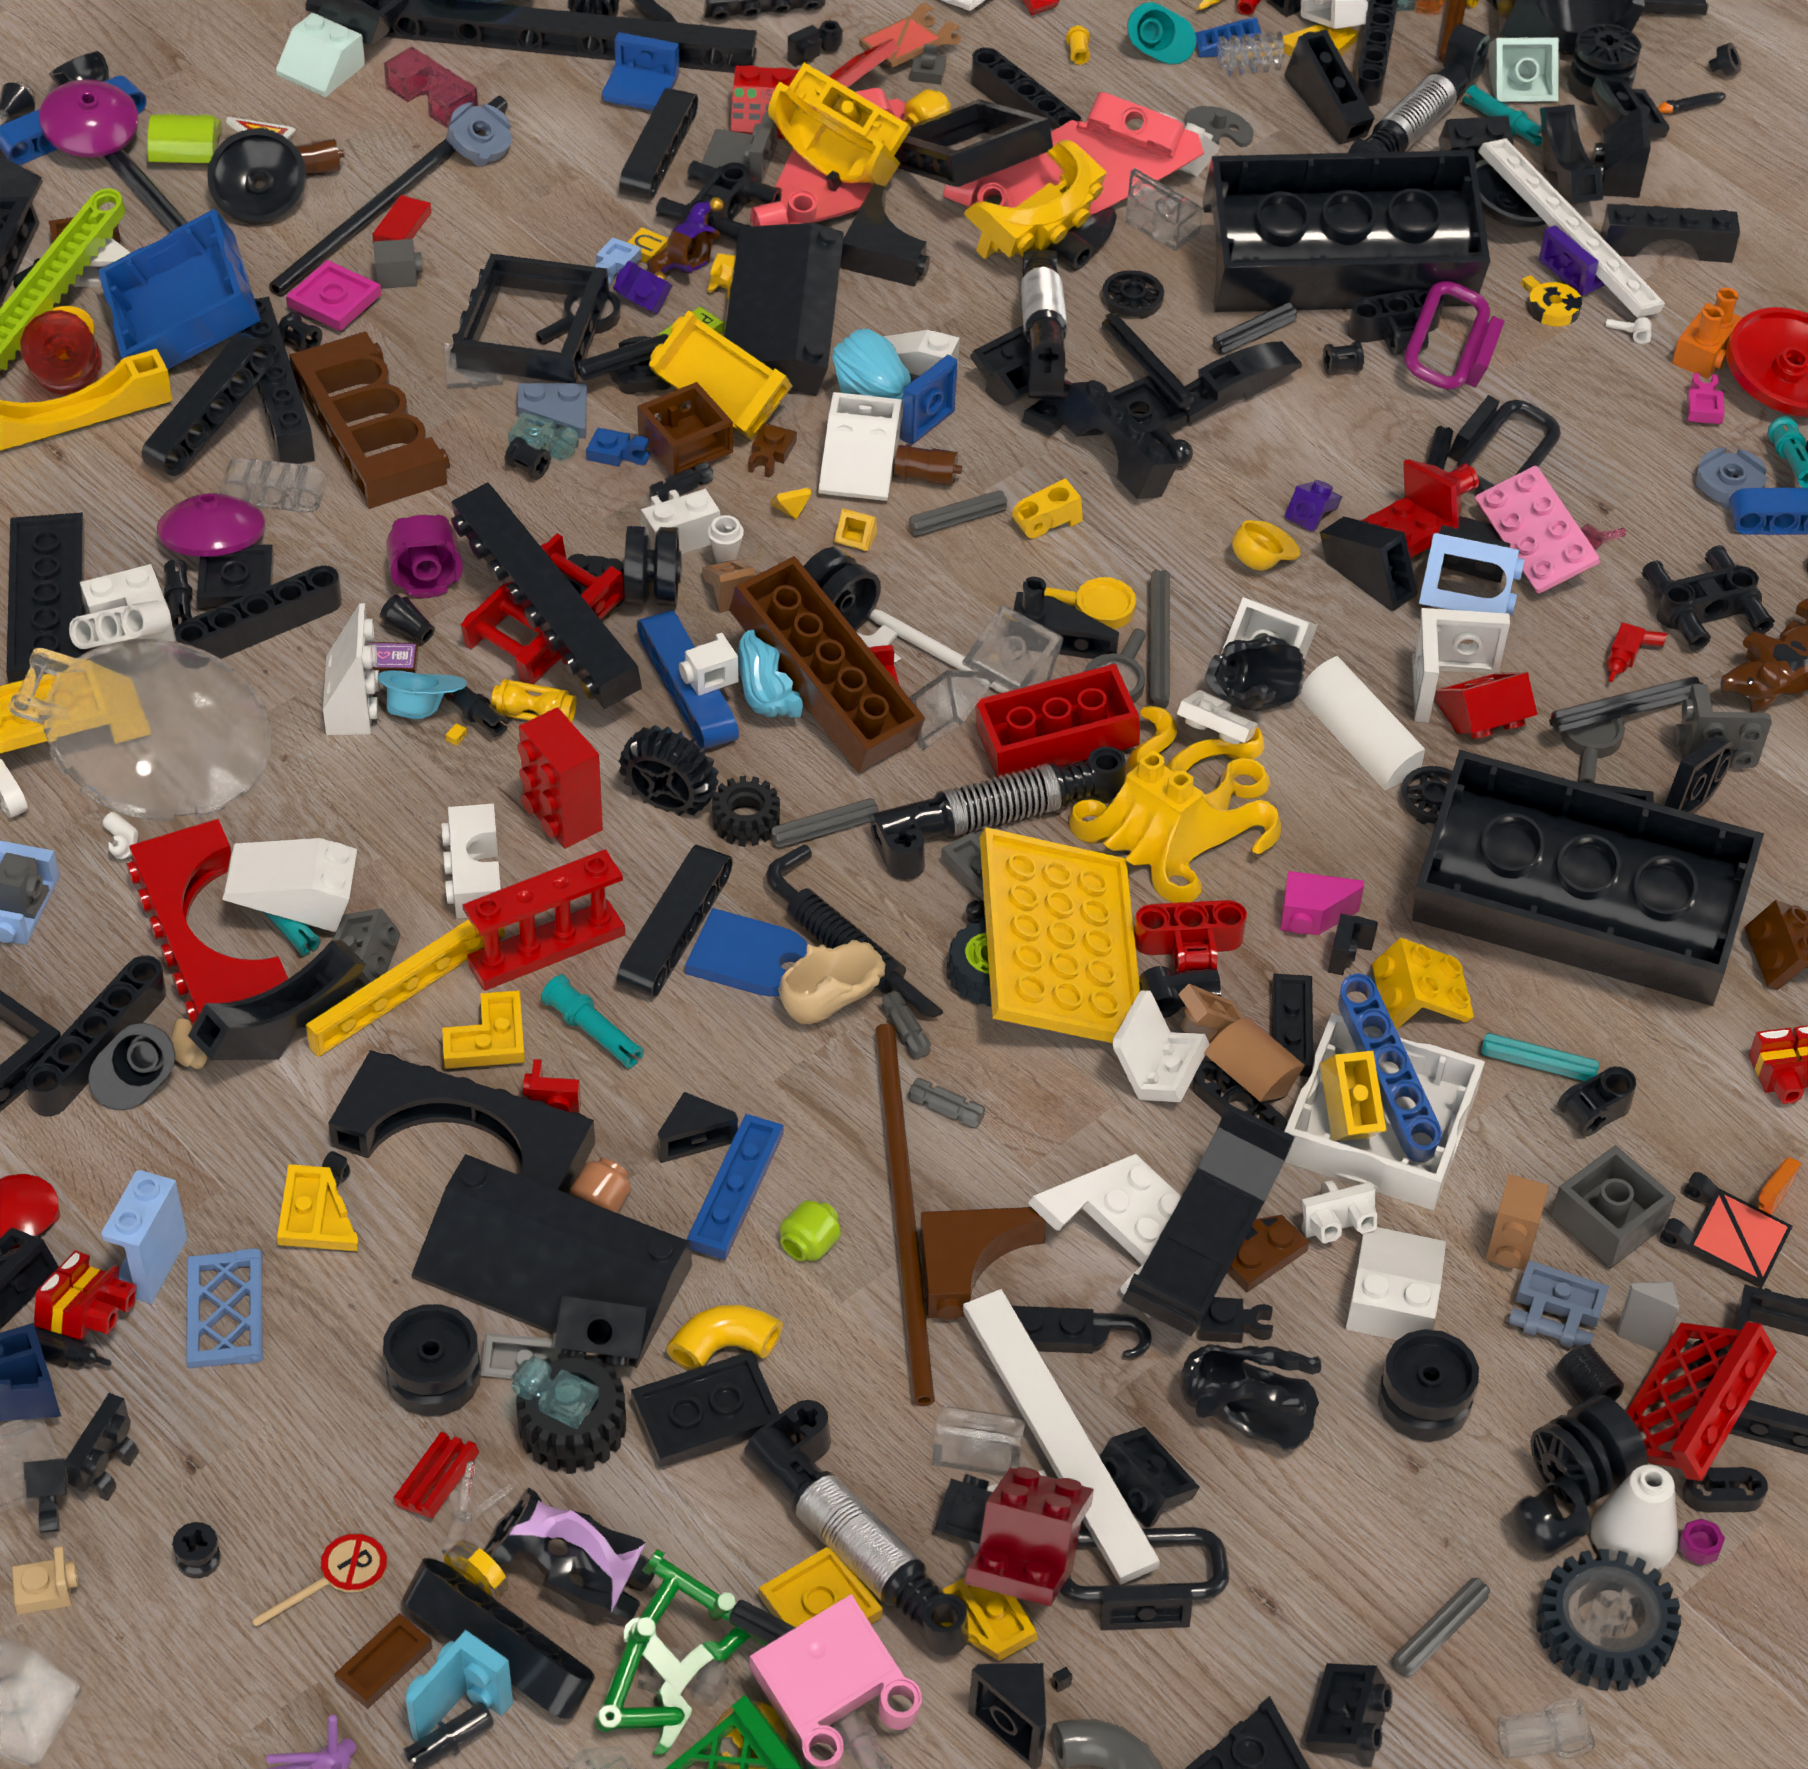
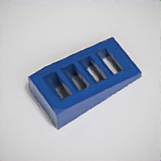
(1247, 26)

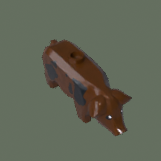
(1774, 664)

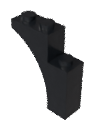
(266, 1022)

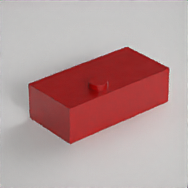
(1057, 721)

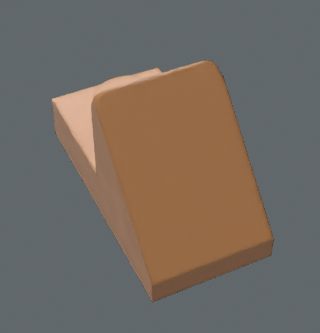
(725, 578)
(1206, 1012)

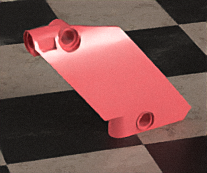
(1154, 149)
(806, 190)

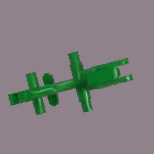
(641, 1640)

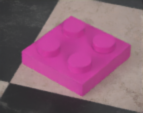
(333, 295)

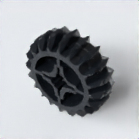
(668, 770)

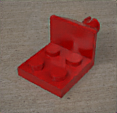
(1429, 502)

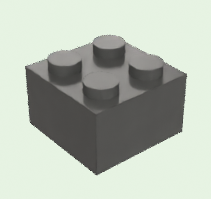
(1613, 1206)

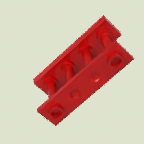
(536, 658)
(552, 941)

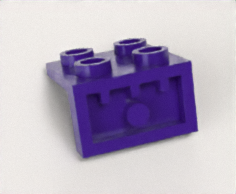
(1569, 261)

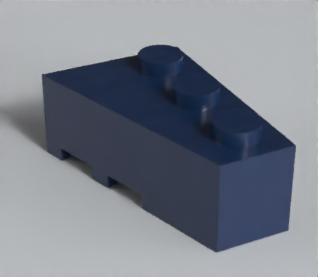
(24, 1377)

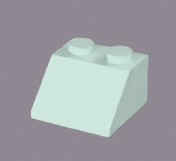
(321, 55)
(1524, 69)

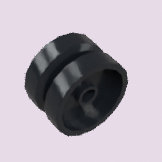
(650, 565)
(846, 583)
(431, 1359)
(1428, 1385)

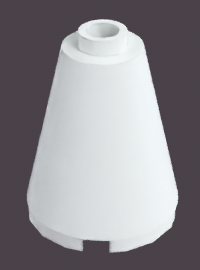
(1639, 1519)

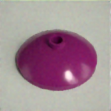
(88, 118)
(210, 525)

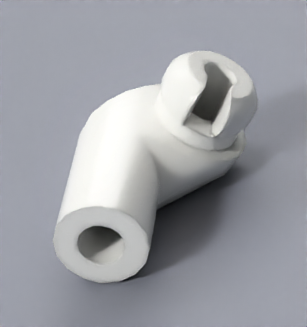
(123, 834)

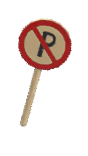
(347, 1564)

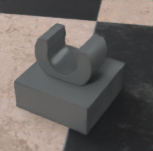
(928, 66)

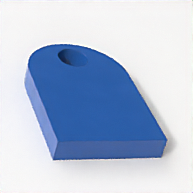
(744, 953)

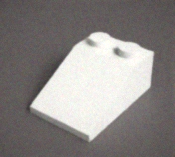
(293, 879)
(1396, 1284)

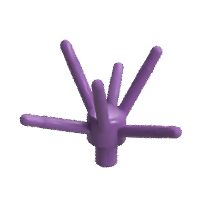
(332, 1756)

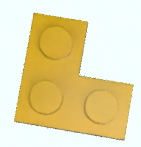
(494, 1041)

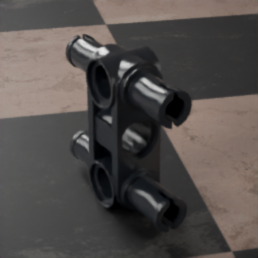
(730, 184)
(1707, 597)

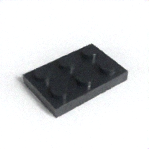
(704, 1408)

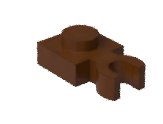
(771, 446)

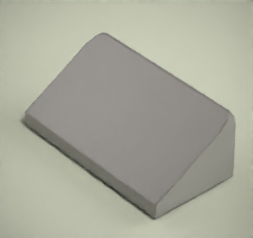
(1649, 1314)
(505, 1353)

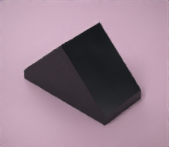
(695, 1128)

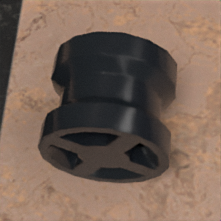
(200, 1561)

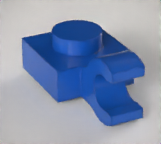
(614, 446)

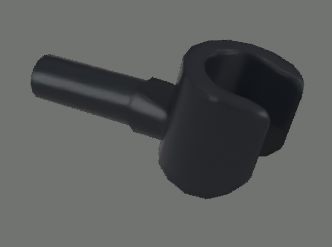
(338, 1166)

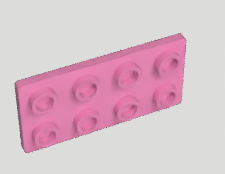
(1538, 525)

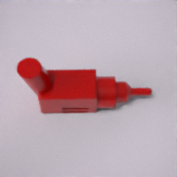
(1627, 646)

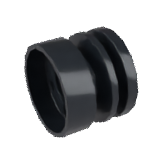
(1602, 52)
(1590, 1445)

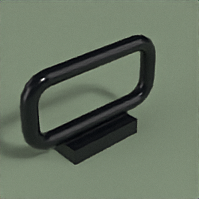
(1485, 424)
(1154, 1604)

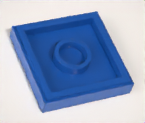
(929, 399)

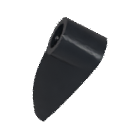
(1081, 241)

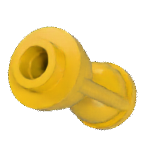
(512, 699)

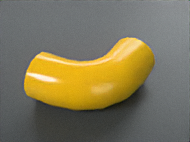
(721, 1328)

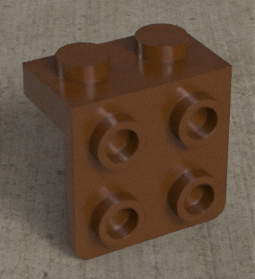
(1779, 942)

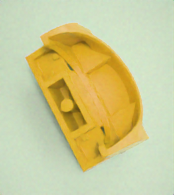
(845, 132)
(1047, 213)

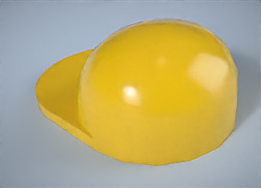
(1263, 545)

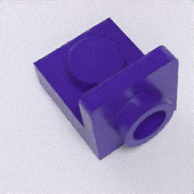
(642, 287)

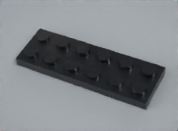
(43, 587)

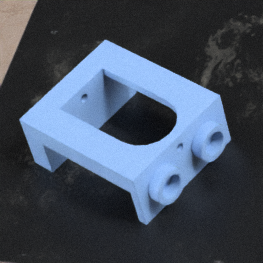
(1502, 556)

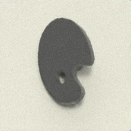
(1218, 123)

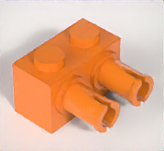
(1705, 340)

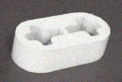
(11, 797)

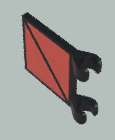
(1730, 1233)

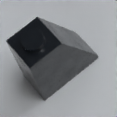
(1371, 559)

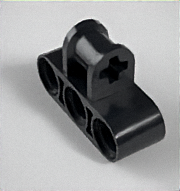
(1391, 318)

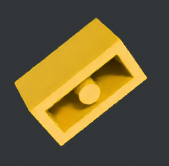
(1352, 1096)

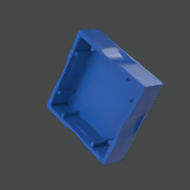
(180, 292)

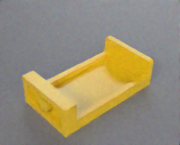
(729, 375)

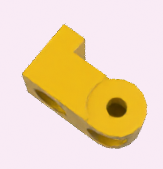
(1048, 509)

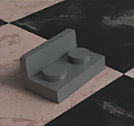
(371, 938)

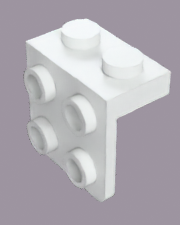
(1153, 1058)

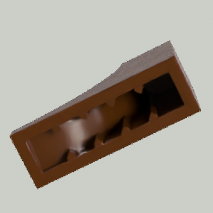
(963, 1244)

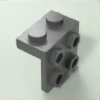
(1701, 724)

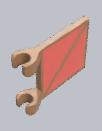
(911, 35)

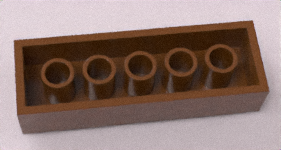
(828, 664)

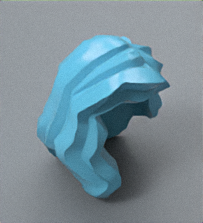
(870, 366)
(763, 686)

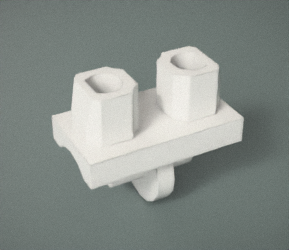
(1338, 1209)

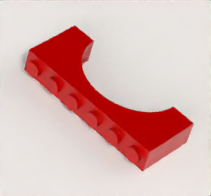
(171, 876)

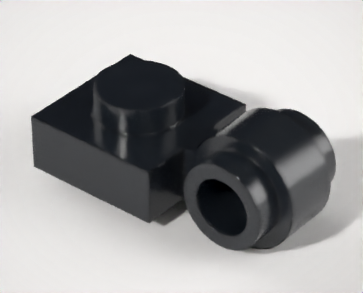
(806, 43)

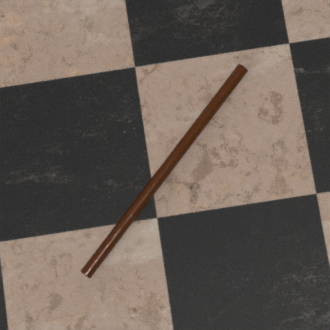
(904, 1217)

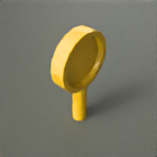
(1102, 599)

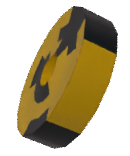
(1554, 304)

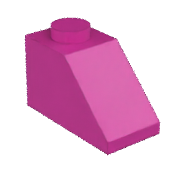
(1315, 901)

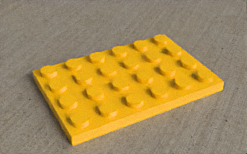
(1058, 935)

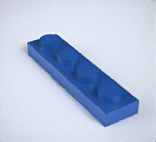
(735, 1186)

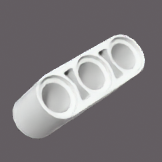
(120, 624)

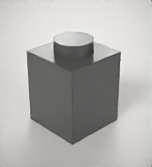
(396, 263)

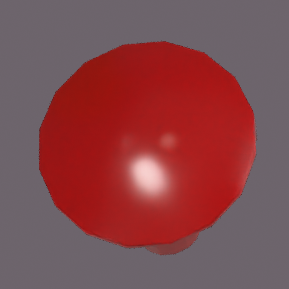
(27, 1204)

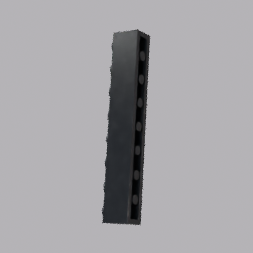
(546, 596)

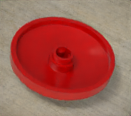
(1771, 358)

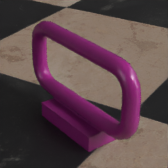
(1478, 347)

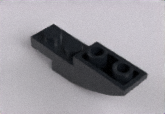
(1239, 374)

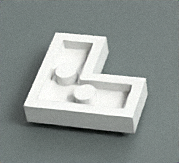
(1209, 711)

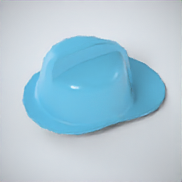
(417, 694)

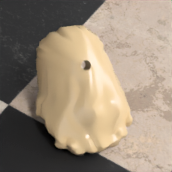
(829, 980)

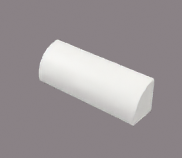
(1361, 723)

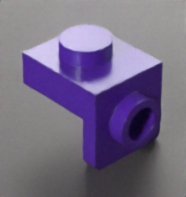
(1310, 503)

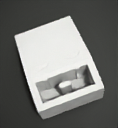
(860, 446)
(351, 680)

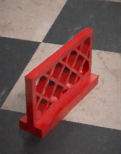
(1717, 1403)

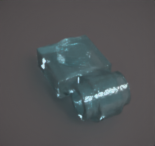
(542, 432)
(564, 1398)

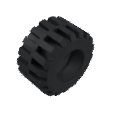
(595, 1435)

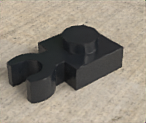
(1229, 1321)

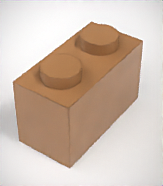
(1517, 1222)

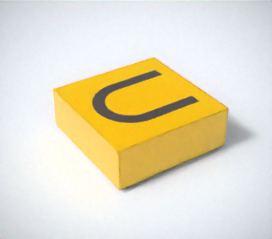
(648, 242)

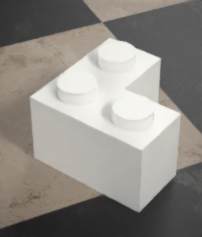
(124, 589)

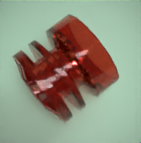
(50, 337)

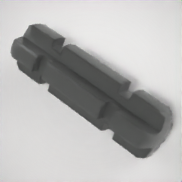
(906, 1025)
(947, 1102)

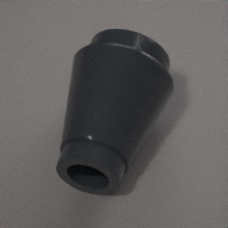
(406, 619)

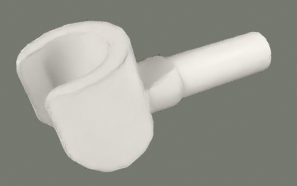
(1640, 328)

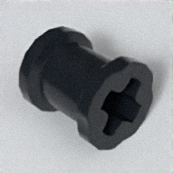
(299, 332)
(1353, 352)
(528, 458)

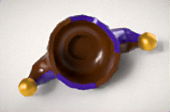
(689, 242)

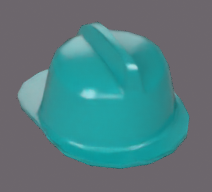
(1161, 33)

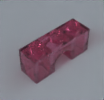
(417, 75)

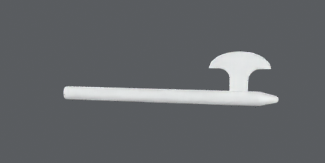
(893, 627)

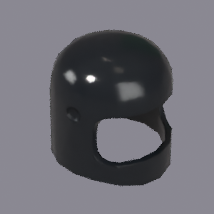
(1541, 1524)

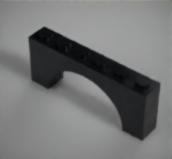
(400, 1094)

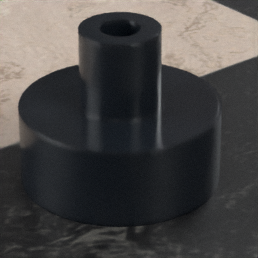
(1726, 60)

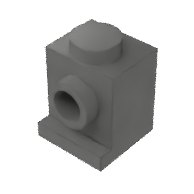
(21, 885)

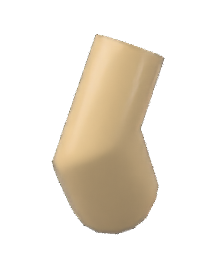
(185, 1049)

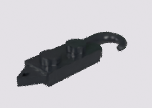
(1079, 1329)

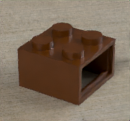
(685, 434)

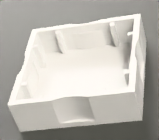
(1451, 1088)

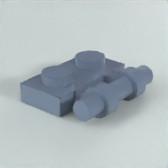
(1562, 1295)

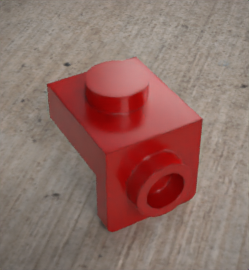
(555, 1092)

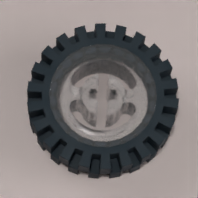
(1599, 1643)

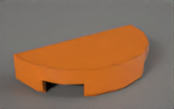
(1778, 1185)

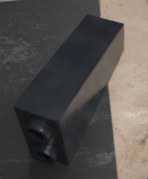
(1328, 87)

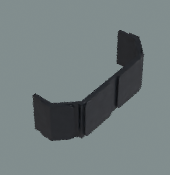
(1210, 1221)

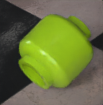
(810, 1231)

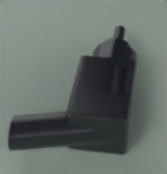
(66, 1349)

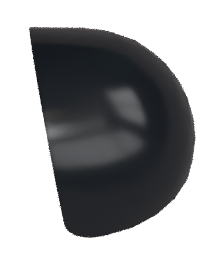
(87, 66)

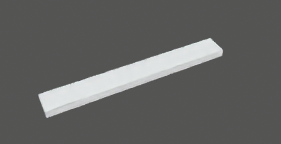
(1557, 211)
(1060, 1434)

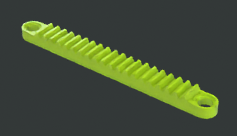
(58, 268)

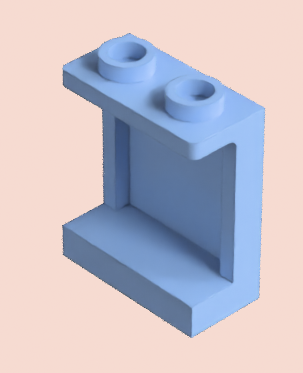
(150, 1229)

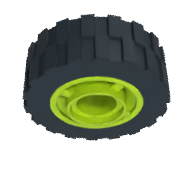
(969, 964)

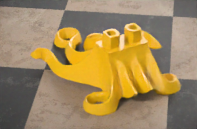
(1171, 820)

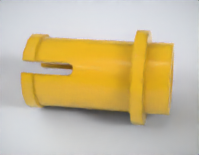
(1078, 40)

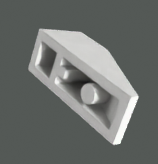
(924, 349)

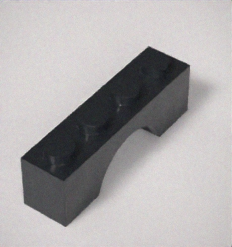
(1709, 232)
(1142, 461)

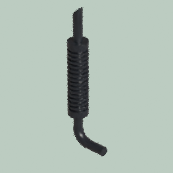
(834, 929)

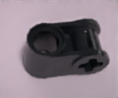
(1599, 1099)

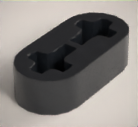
(1725, 1490)

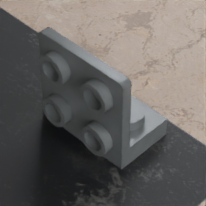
(751, 150)

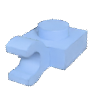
(615, 256)

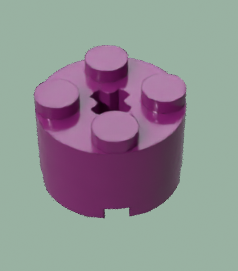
(424, 555)

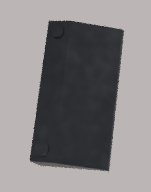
(786, 298)
(527, 1244)

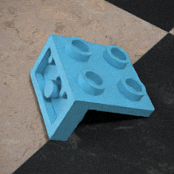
(459, 1669)

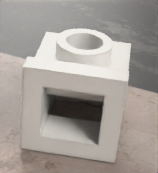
(710, 666)

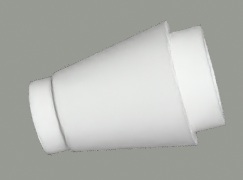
(725, 538)

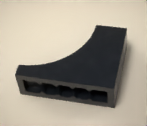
(879, 247)

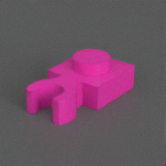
(1704, 402)

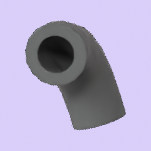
(1100, 1745)

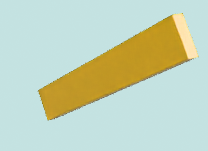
(393, 988)

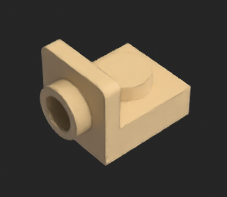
(44, 1583)

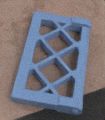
(225, 1351)

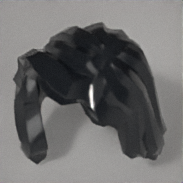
(1257, 673)

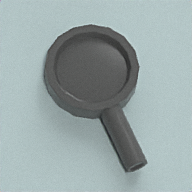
(1594, 742)

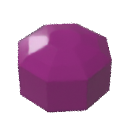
(1701, 1541)

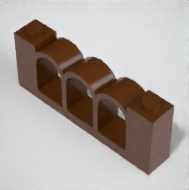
(387, 474)

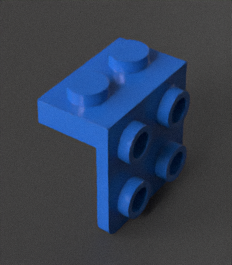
(641, 71)

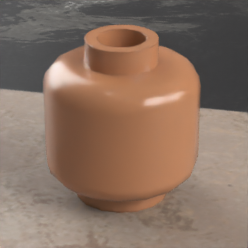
(602, 1184)

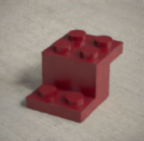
(1029, 1535)

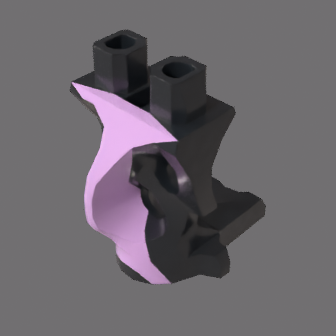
(594, 1553)

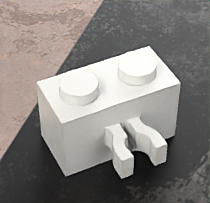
(689, 513)

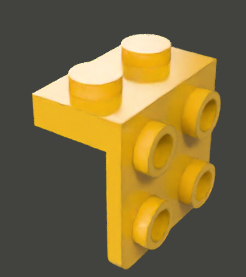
(1420, 977)

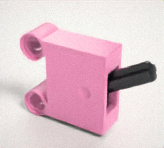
(824, 1673)

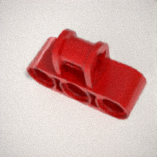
(1190, 931)

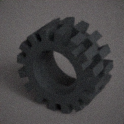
(745, 826)

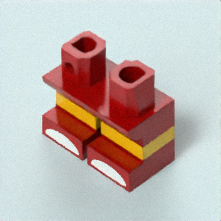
(1782, 1061)
(82, 1298)

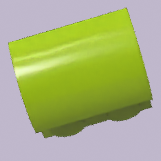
(183, 138)

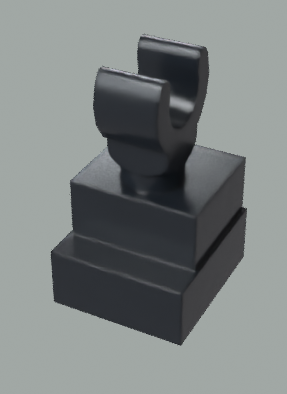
(46, 1481)

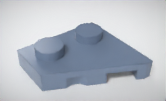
(556, 401)

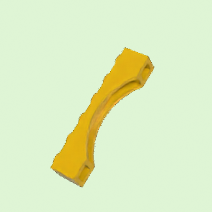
(130, 386)

